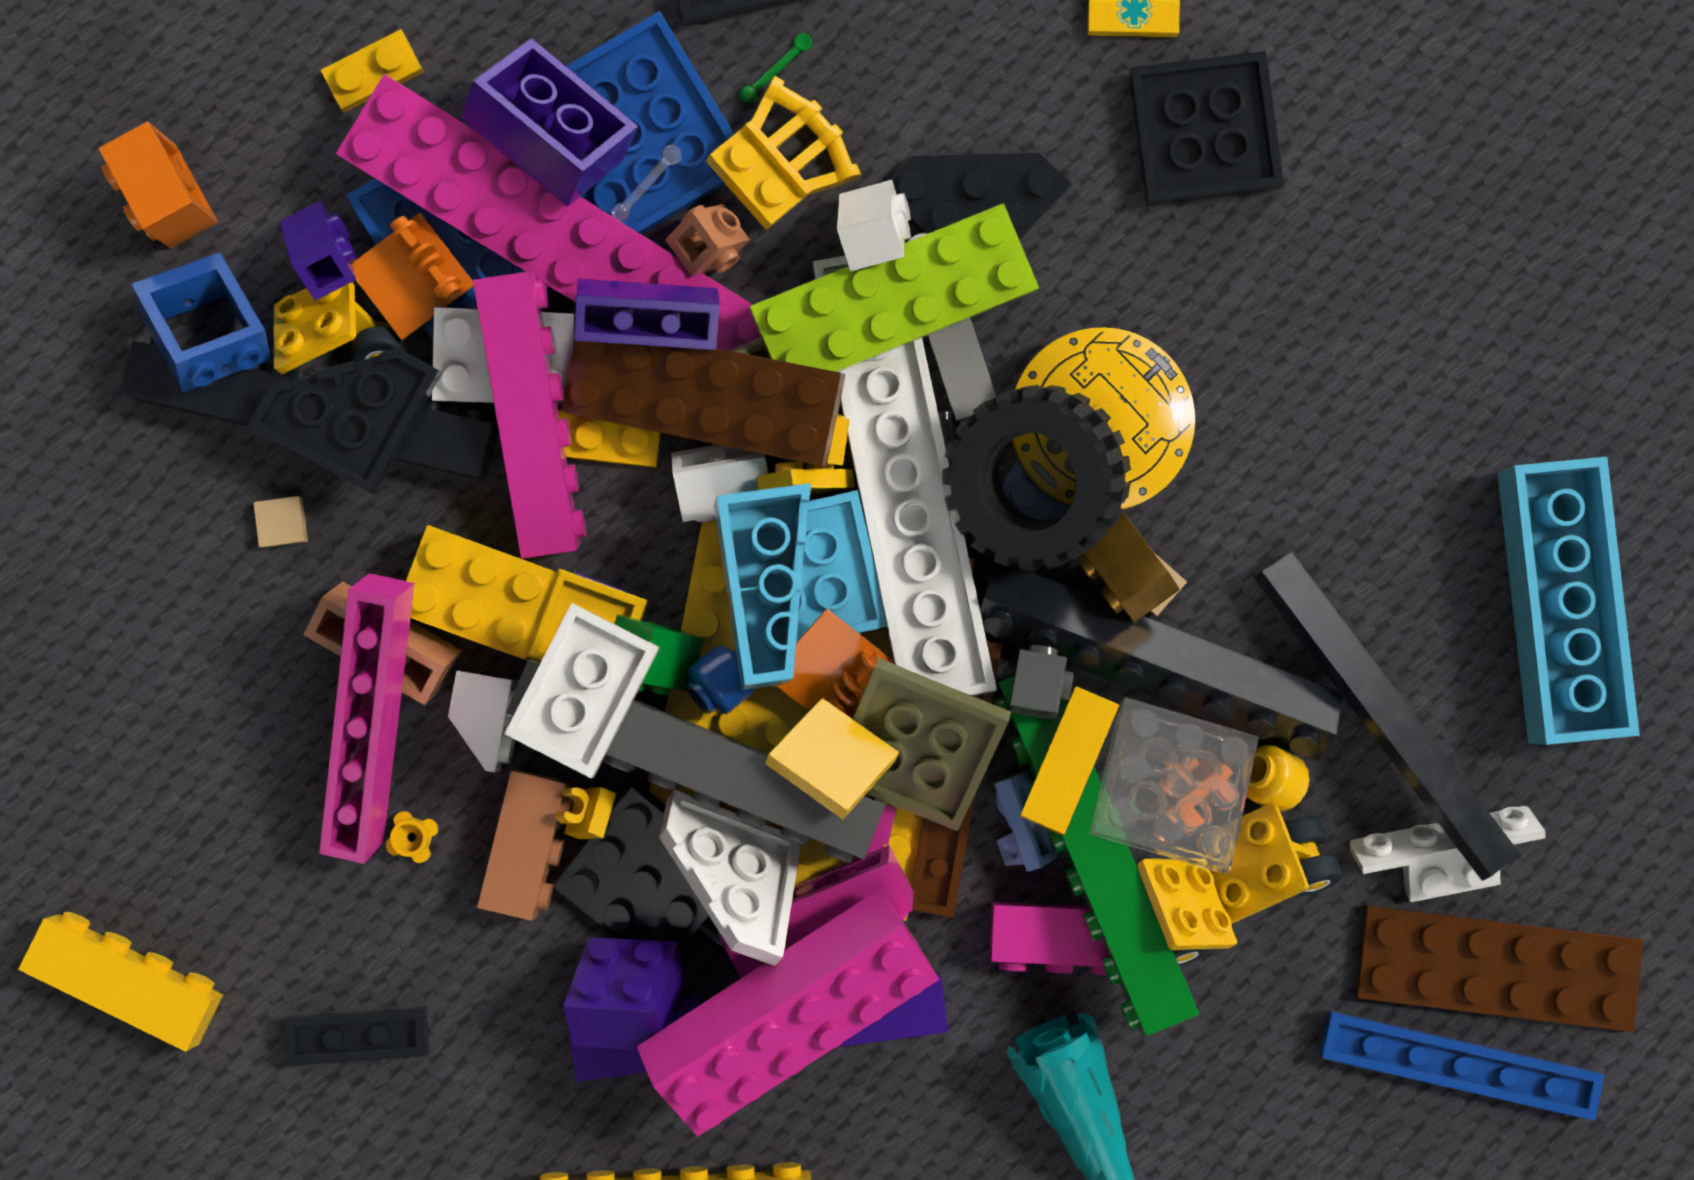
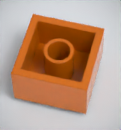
(156, 185)

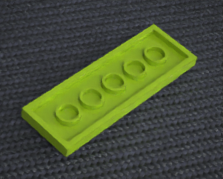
(899, 301)

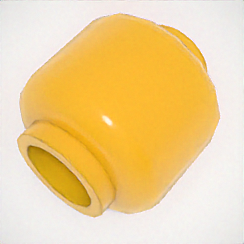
(1277, 778)

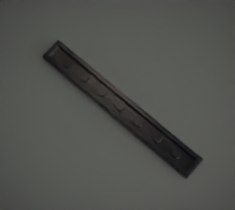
(1387, 716)

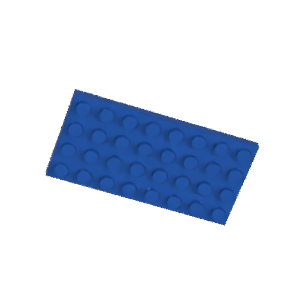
(654, 87)

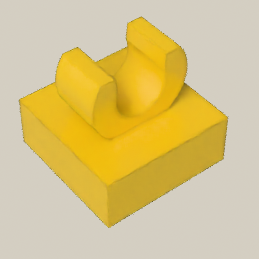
(589, 812)

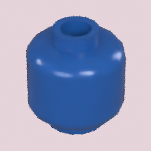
(716, 681)

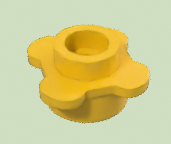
(399, 842)

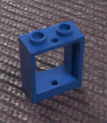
(188, 289)

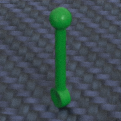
(802, 44)

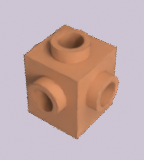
(708, 239)

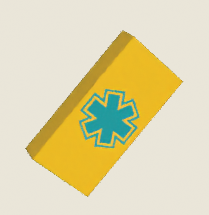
(1133, 18)

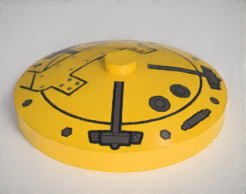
(1138, 391)

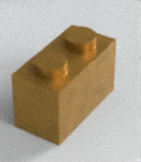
(1130, 569)

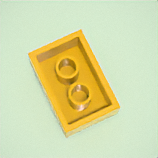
(478, 592)

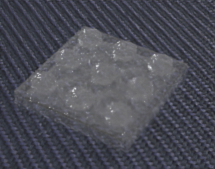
(1174, 785)

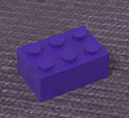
(548, 121)

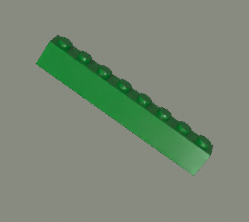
(1112, 892)

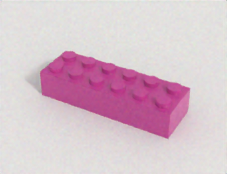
(786, 1013)

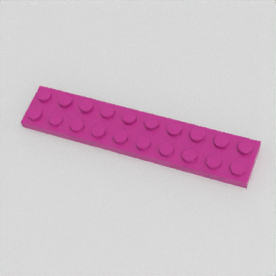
(502, 207)

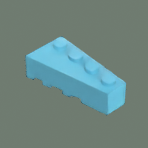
(762, 567)

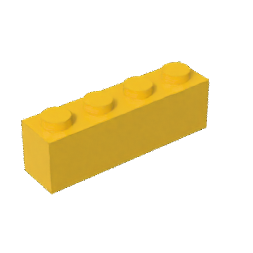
(122, 981)

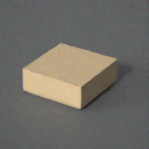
(280, 522)

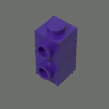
(319, 249)

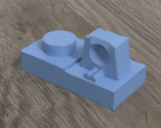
(1028, 841)

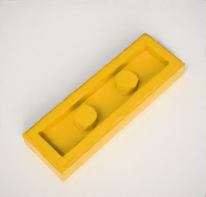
(1069, 761)

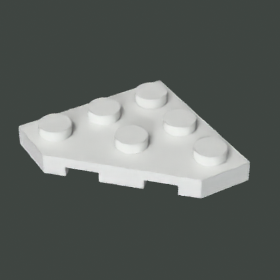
(736, 871)

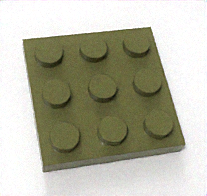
(940, 739)

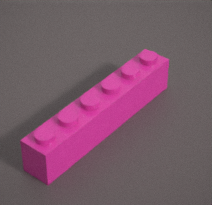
(528, 413)
(366, 717)

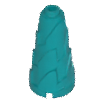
(1075, 1093)

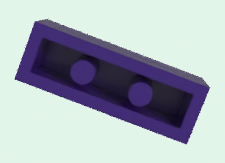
(646, 314)

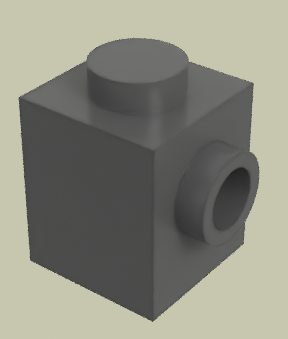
(1040, 683)

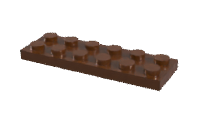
(708, 397)
(1499, 968)

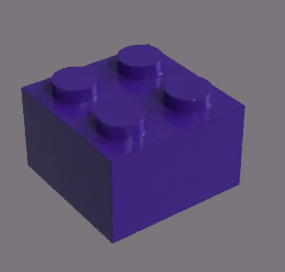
(624, 992)

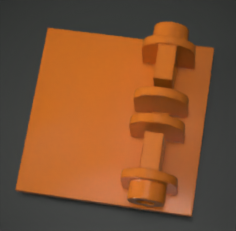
(411, 275)
(832, 665)

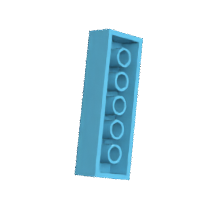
(1568, 601)

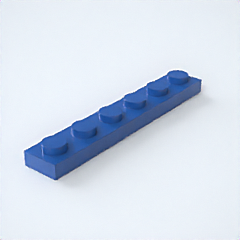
(1461, 1065)

